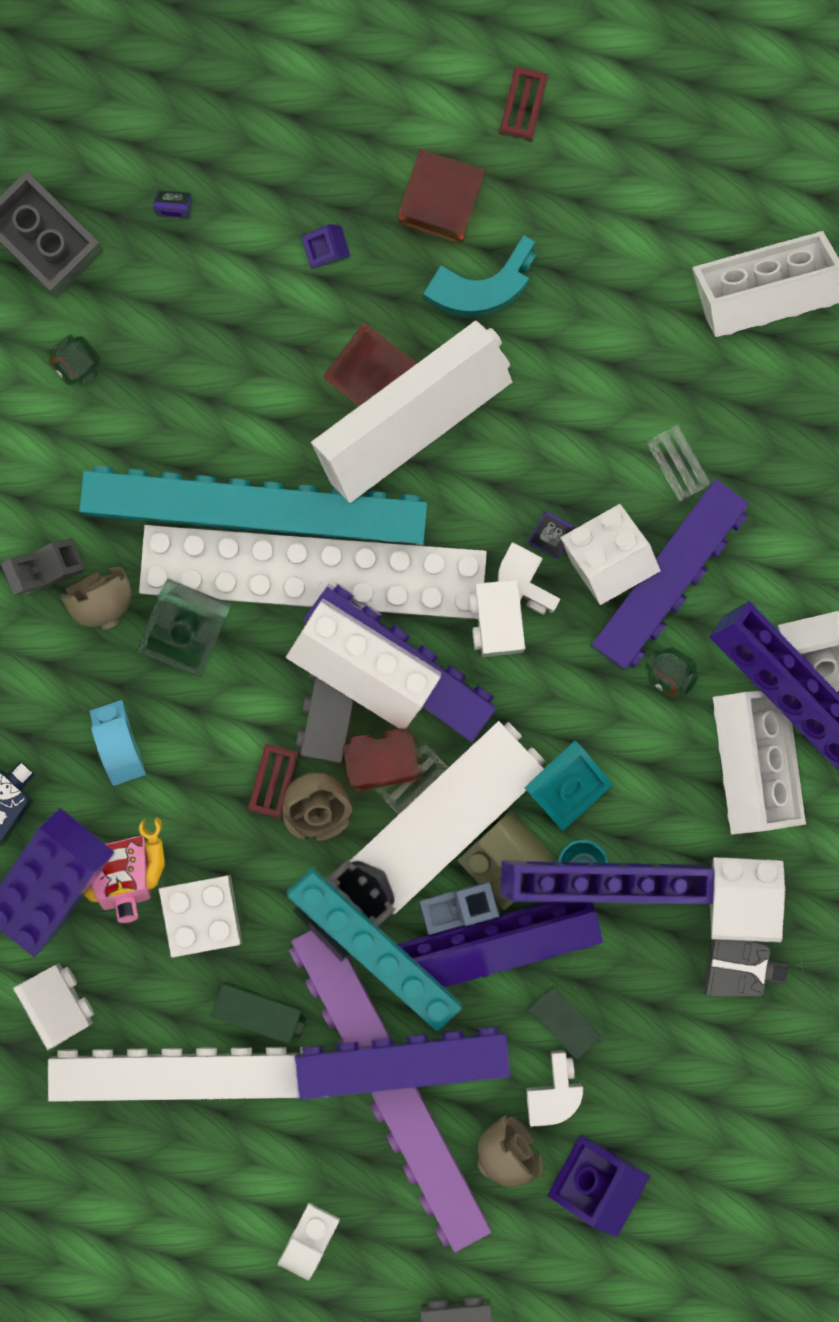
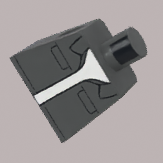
(740, 969)

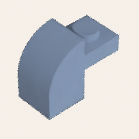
(458, 908)

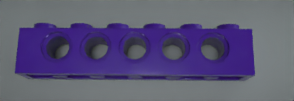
(782, 676)
(606, 882)

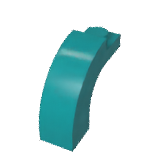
(482, 297)

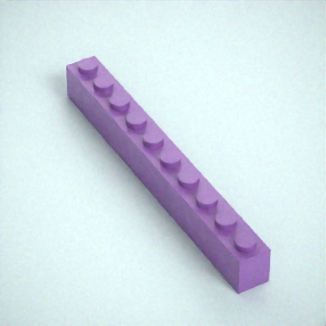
(404, 1109)

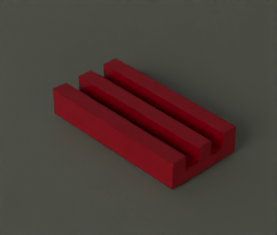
(516, 131)
(281, 752)

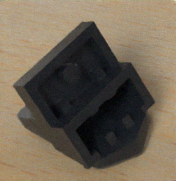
(366, 889)

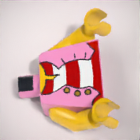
(130, 873)

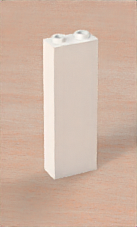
(413, 411)
(452, 811)

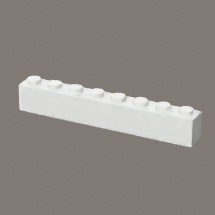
(172, 1074)

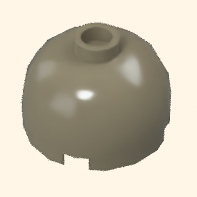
(99, 599)
(316, 806)
(507, 1155)

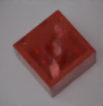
(441, 195)
(367, 365)
(383, 760)

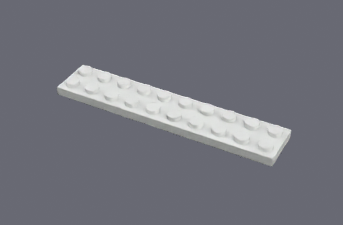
(300, 568)

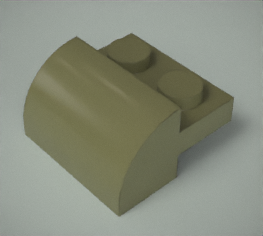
(503, 842)

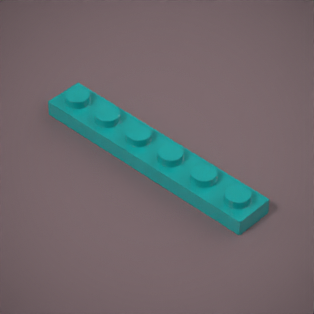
(374, 949)

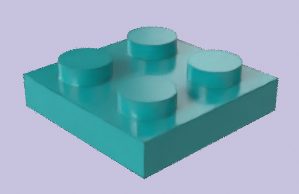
(568, 785)

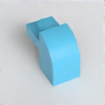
(116, 743)

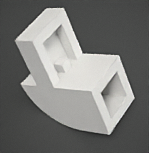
(522, 565)
(557, 1102)
(308, 1241)

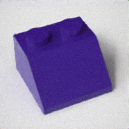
(598, 1186)

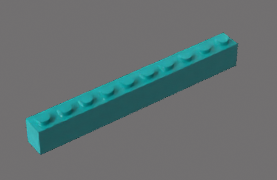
(251, 507)

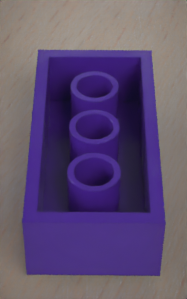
(49, 881)

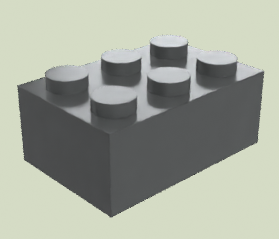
(44, 235)

